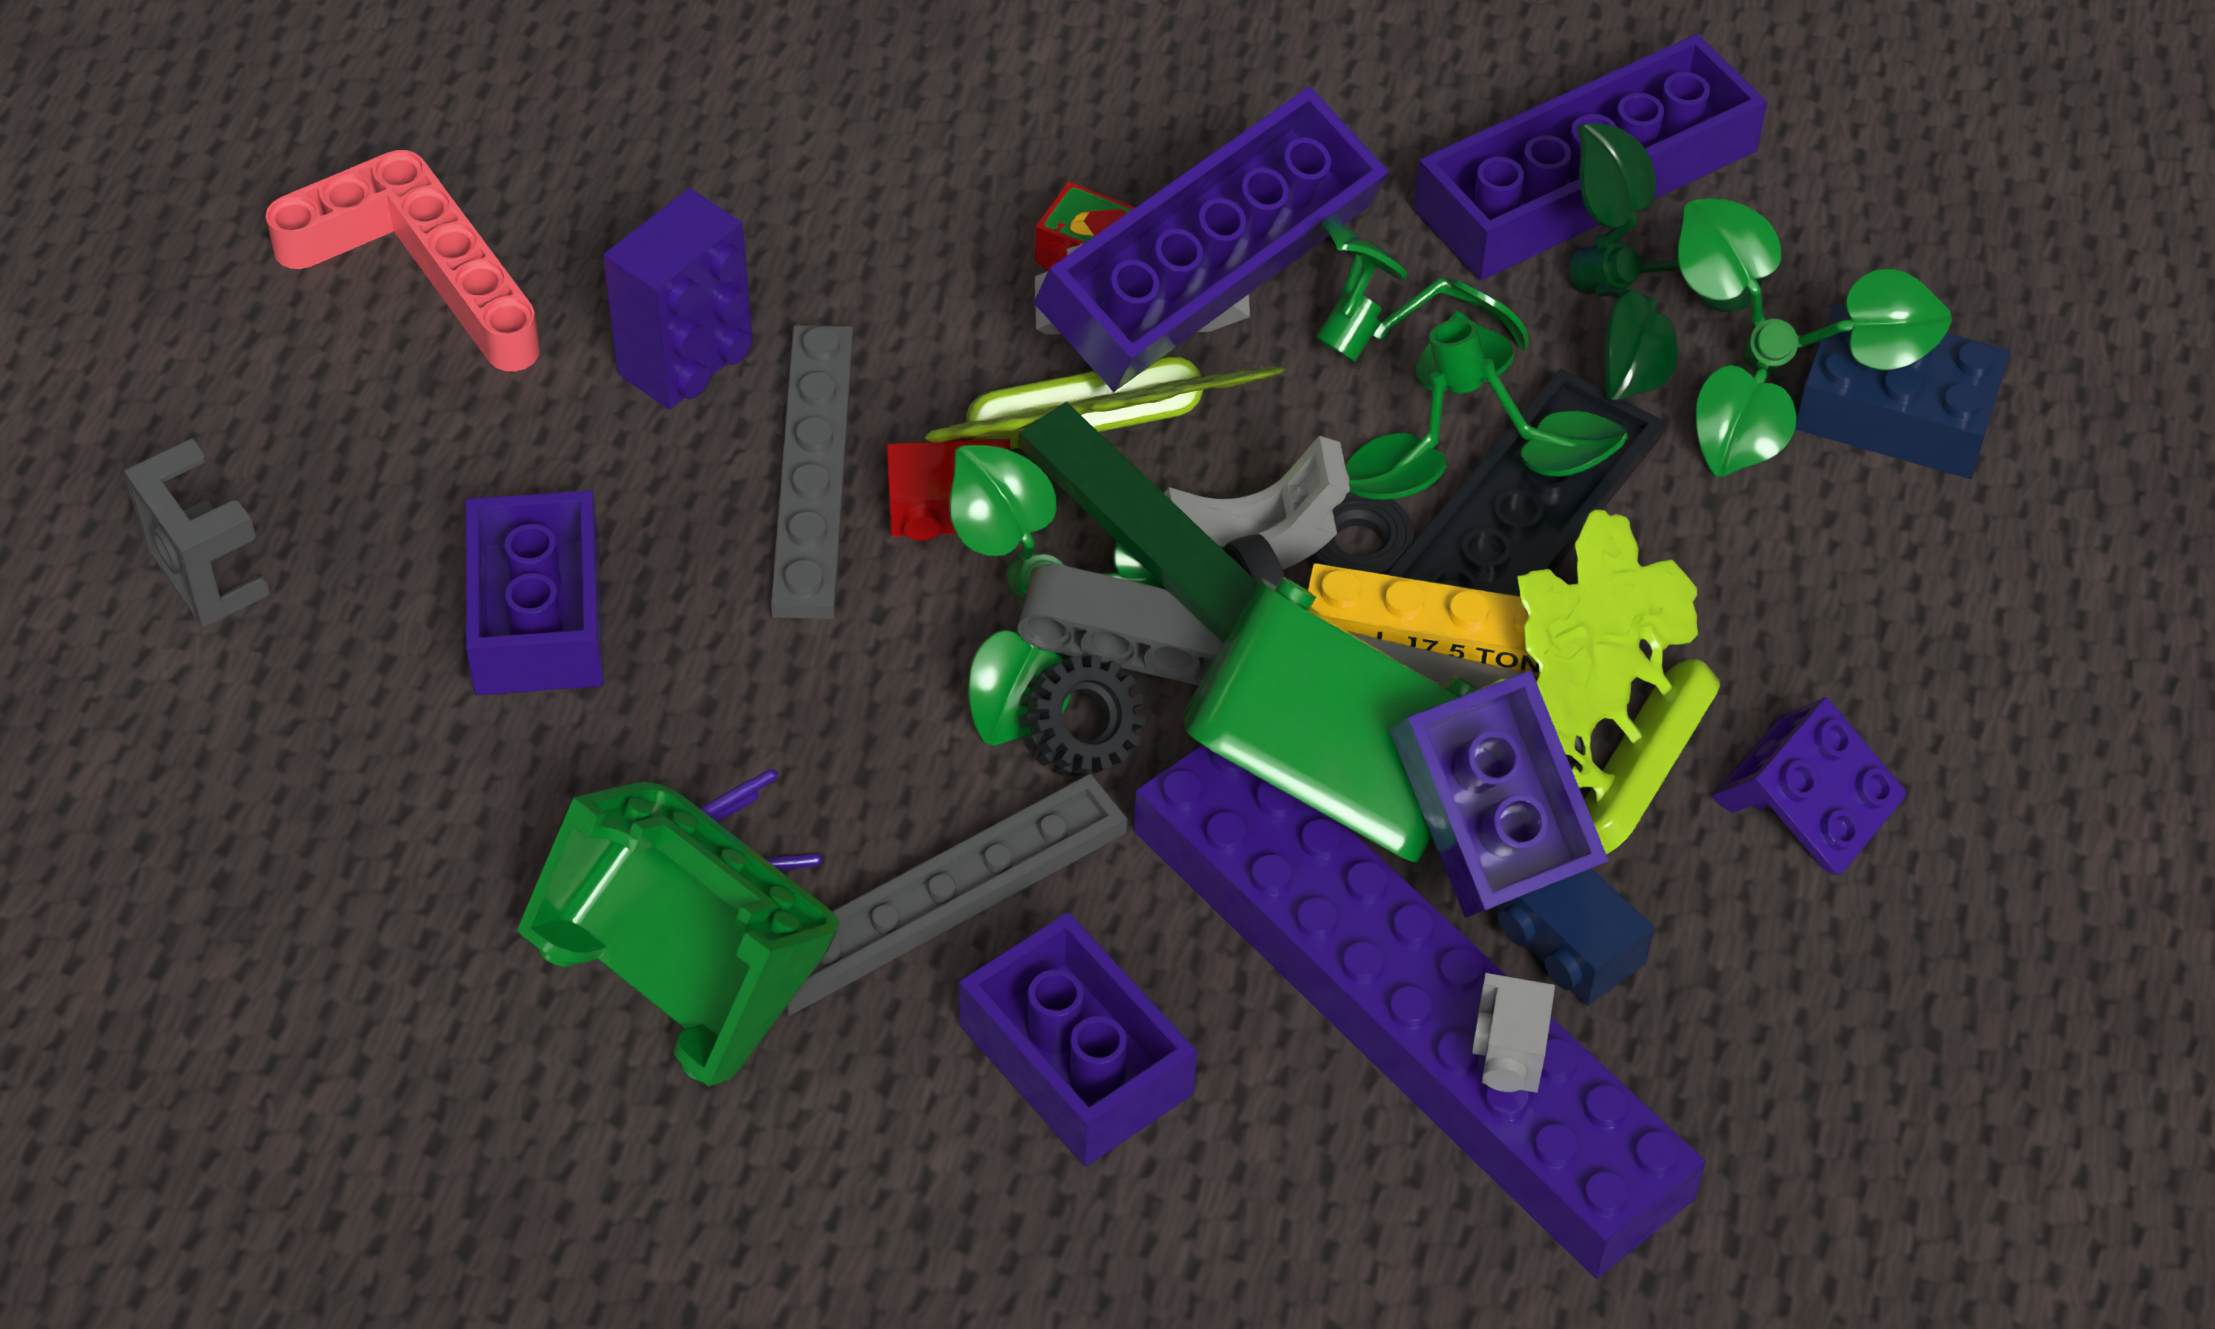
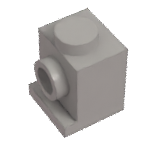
(1513, 1031)

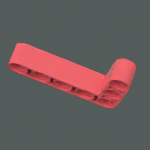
(406, 197)

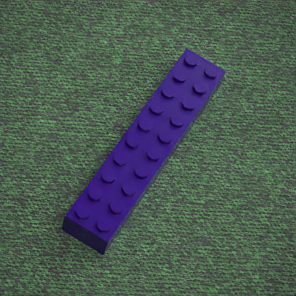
(1409, 996)

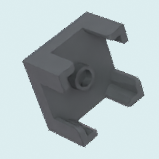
(191, 538)

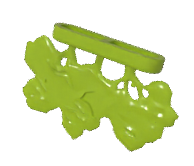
(1158, 393)
(1591, 653)

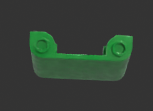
(1316, 715)
(679, 918)

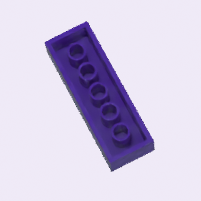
(1519, 181)
(1209, 238)

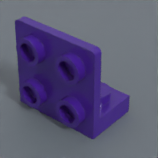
(1817, 782)

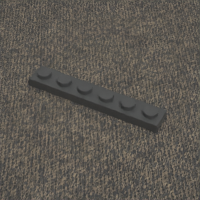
(813, 473)
(963, 883)

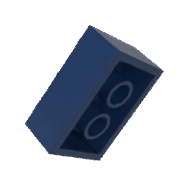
(1918, 413)

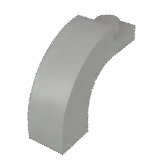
(1290, 514)

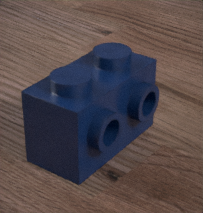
(1580, 933)

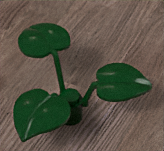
(1615, 184)

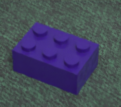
(679, 298)
(533, 593)
(1498, 793)
(1077, 1038)

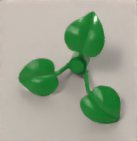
(1355, 316)
(1459, 361)
(1740, 416)
(993, 507)

